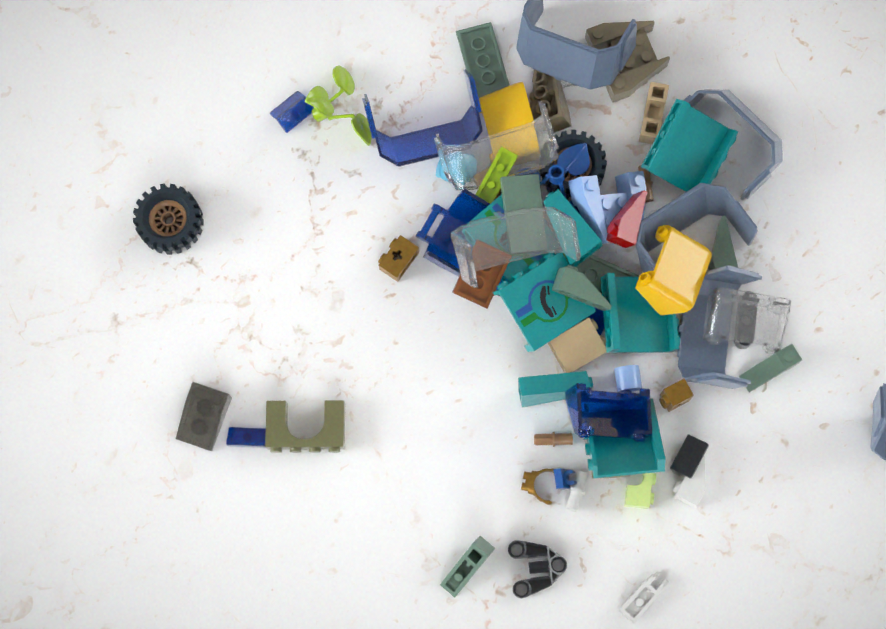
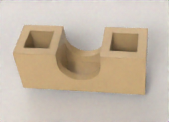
(653, 112)

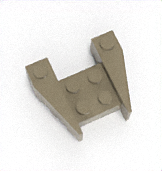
(641, 64)

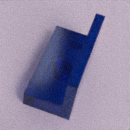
(292, 111)

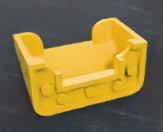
(506, 108)
(677, 274)

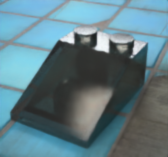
(203, 416)

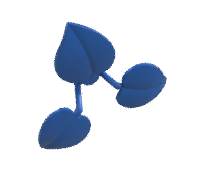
(572, 160)

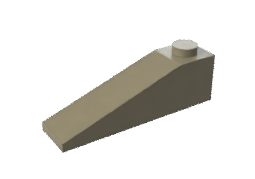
(550, 92)

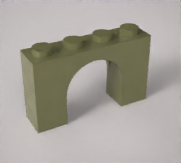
(330, 437)

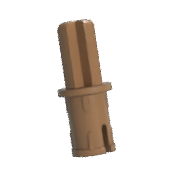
(649, 198)
(553, 439)

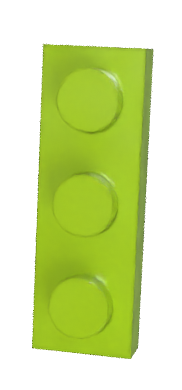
(499, 168)

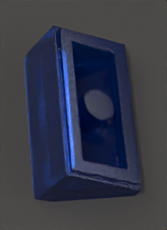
(246, 437)

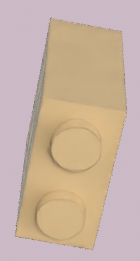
(578, 345)

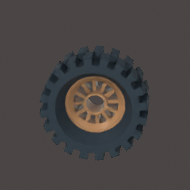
(596, 155)
(159, 201)

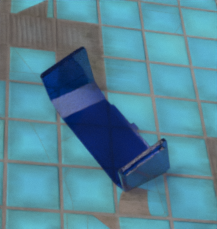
(420, 144)

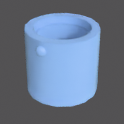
(628, 378)

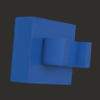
(562, 478)

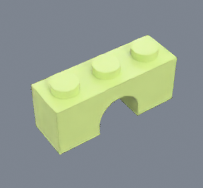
(640, 495)

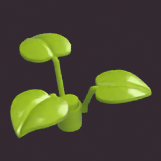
(324, 109)

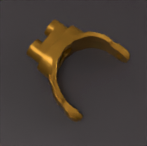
(529, 483)

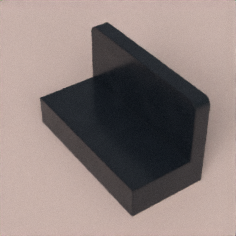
(689, 456)

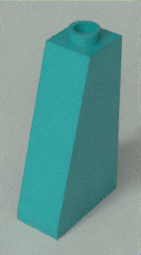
(588, 239)
(549, 388)

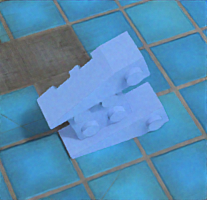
(601, 209)

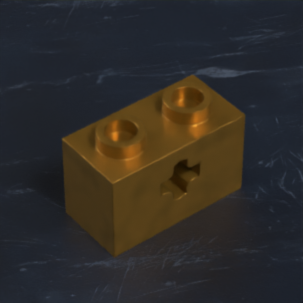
(398, 247)
(675, 395)

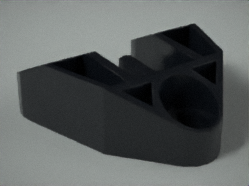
(534, 550)

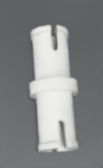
(577, 491)

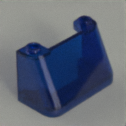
(609, 413)

